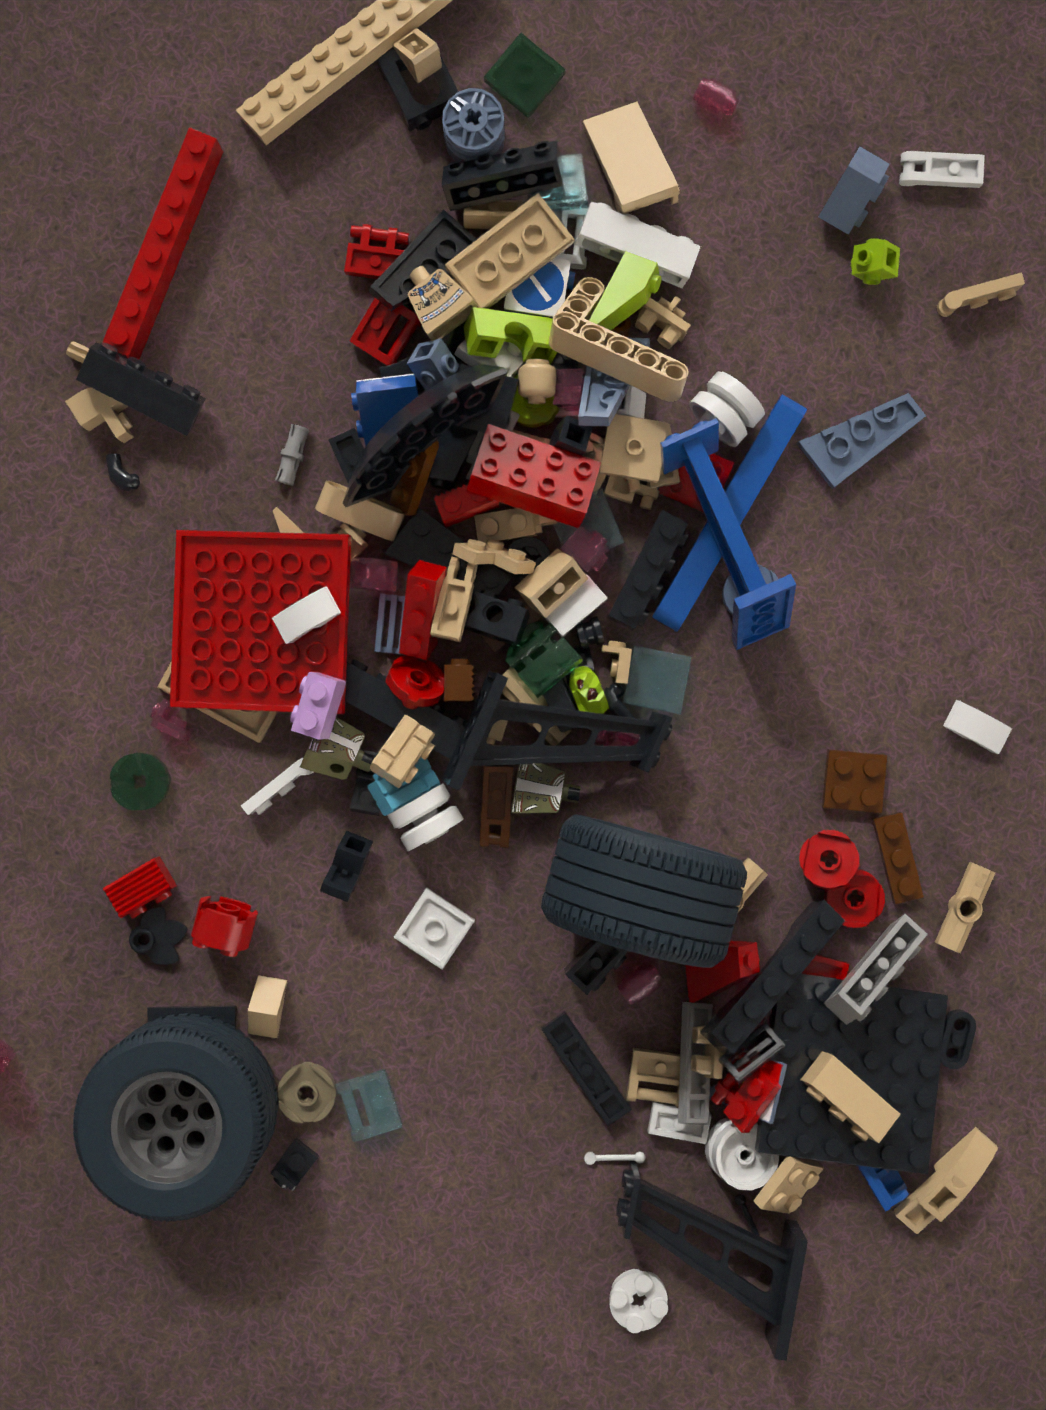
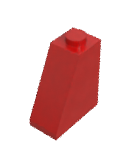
(737, 966)

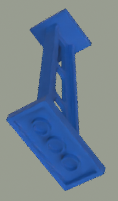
(760, 607)

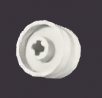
(730, 404)
(427, 820)
(743, 1170)

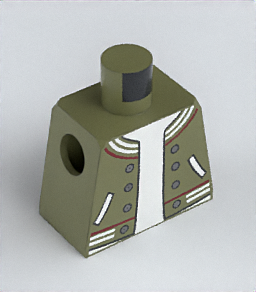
(338, 753)
(542, 789)

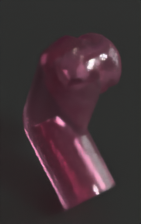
(626, 738)

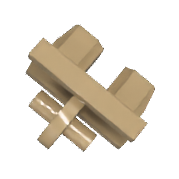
(667, 317)
(708, 1064)

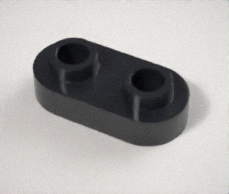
(959, 1038)

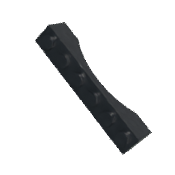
(748, 1008)

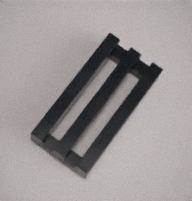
(733, 1069)

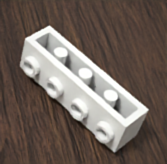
(614, 233)

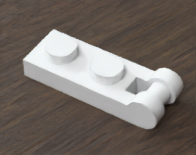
(942, 169)
(281, 784)

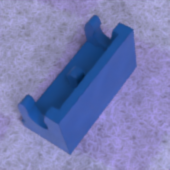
(885, 1185)

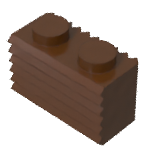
(459, 681)

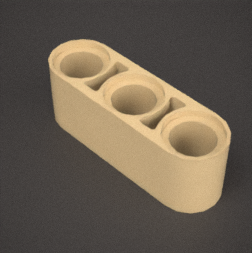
(367, 515)

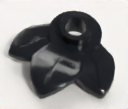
(162, 936)

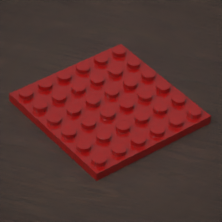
(223, 613)

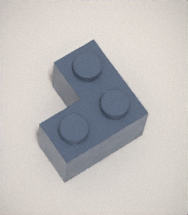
(859, 184)

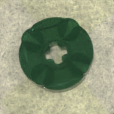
(123, 784)

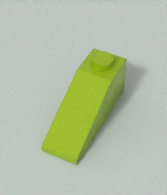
(627, 290)

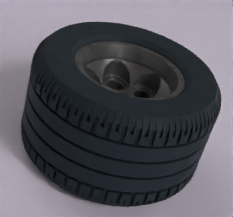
(643, 892)
(128, 1154)

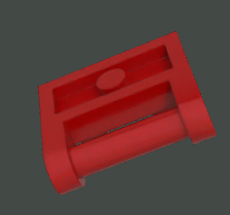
(377, 327)

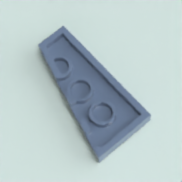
(602, 395)
(851, 444)

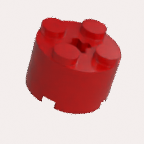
(223, 925)

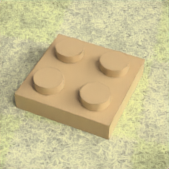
(788, 1185)

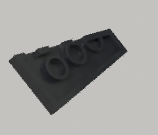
(431, 249)
(432, 542)

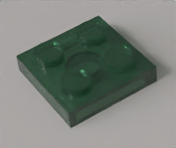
(524, 75)

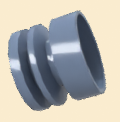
(462, 137)

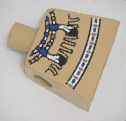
(439, 302)

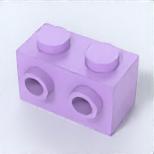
(317, 705)

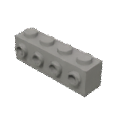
(875, 969)

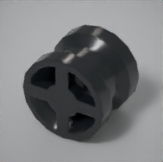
(589, 633)

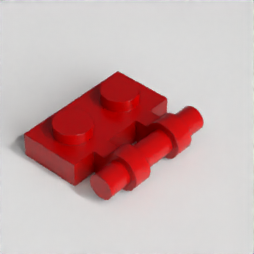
(369, 260)
(750, 1100)

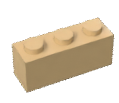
(849, 1098)

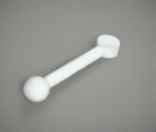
(590, 1157)

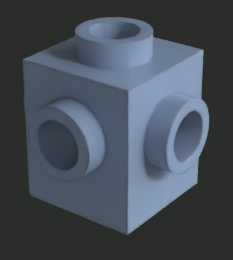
(432, 363)

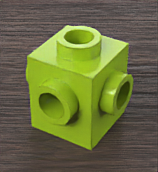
(875, 261)

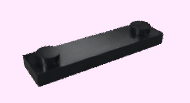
(586, 1068)

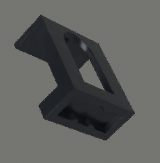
(416, 115)

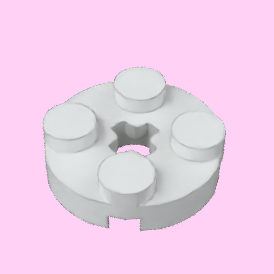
(637, 1317)

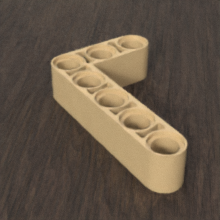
(609, 351)

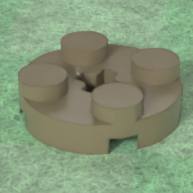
(310, 1109)

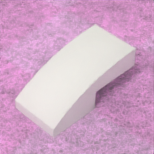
(306, 615)
(977, 727)

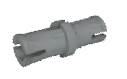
(292, 455)

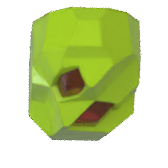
(587, 690)

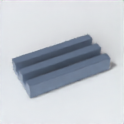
(380, 623)

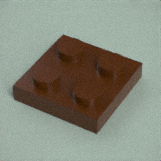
(854, 781)

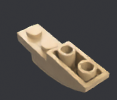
(950, 1184)

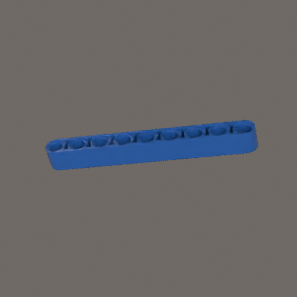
(741, 495)

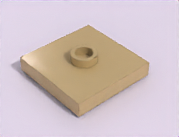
(633, 448)

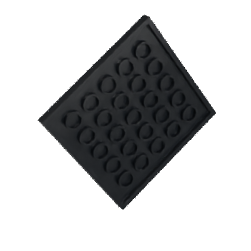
(889, 1050)

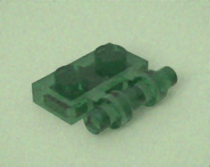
(549, 666)

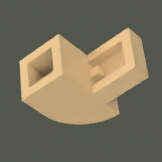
(94, 408)

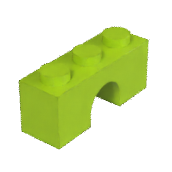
(489, 329)

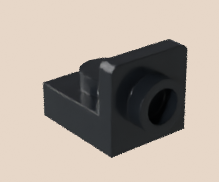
(293, 1165)

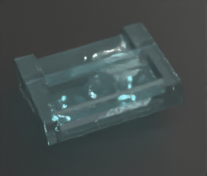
(378, 1103)

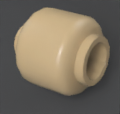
(537, 381)

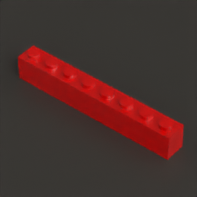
(164, 244)

